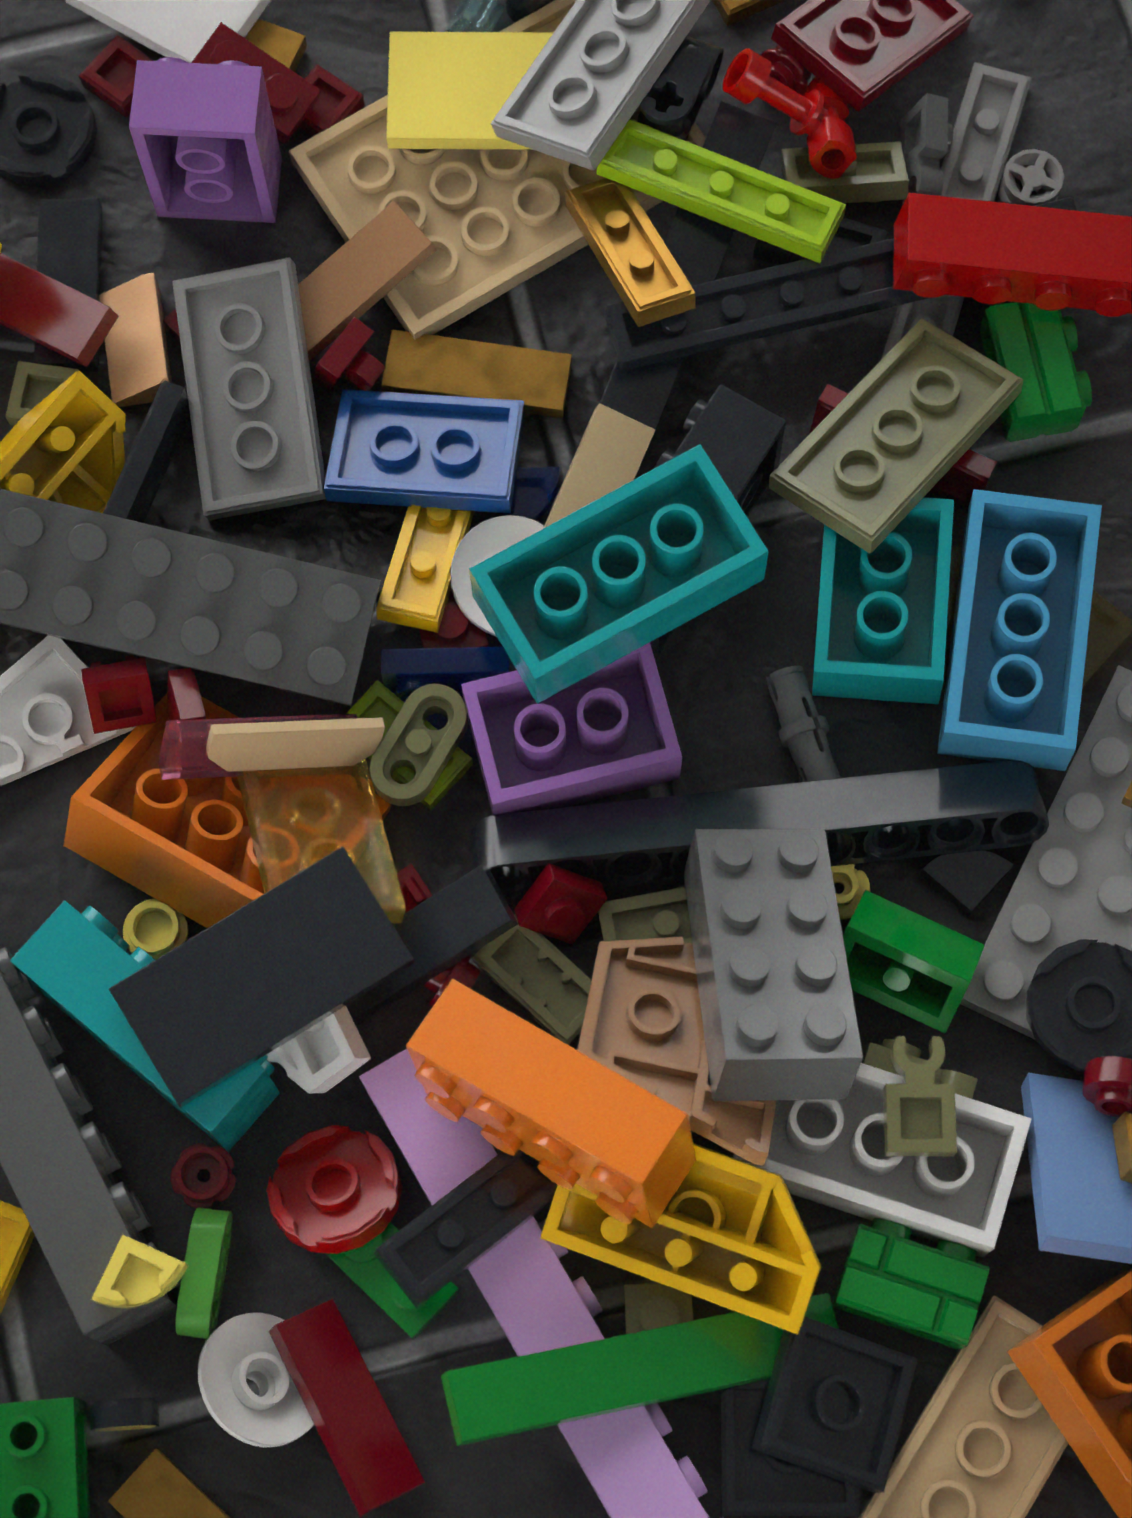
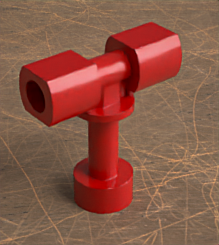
(815, 112)

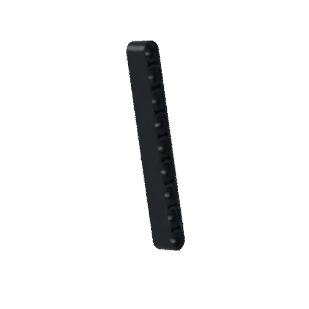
(862, 819)

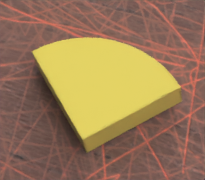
(137, 1275)

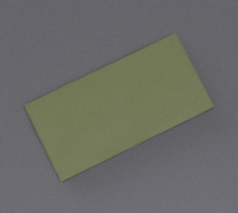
(895, 435)

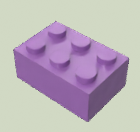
(206, 140)
(577, 745)

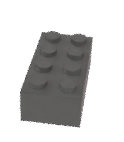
(771, 965)

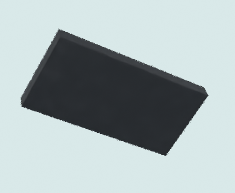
(261, 976)

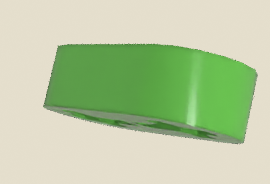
(205, 1276)

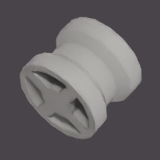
(1031, 172)

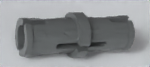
(801, 725)

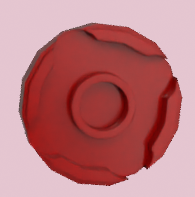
(334, 1189)

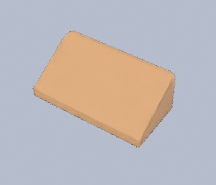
(136, 341)

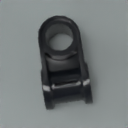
(682, 88)

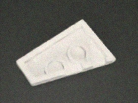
(44, 711)

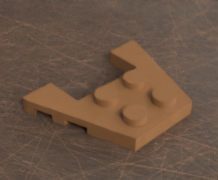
(650, 1030)

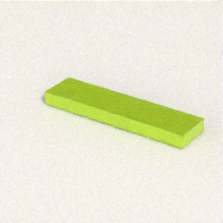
(723, 190)

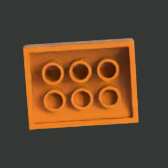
(172, 836)

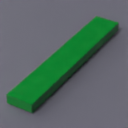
(614, 1373)

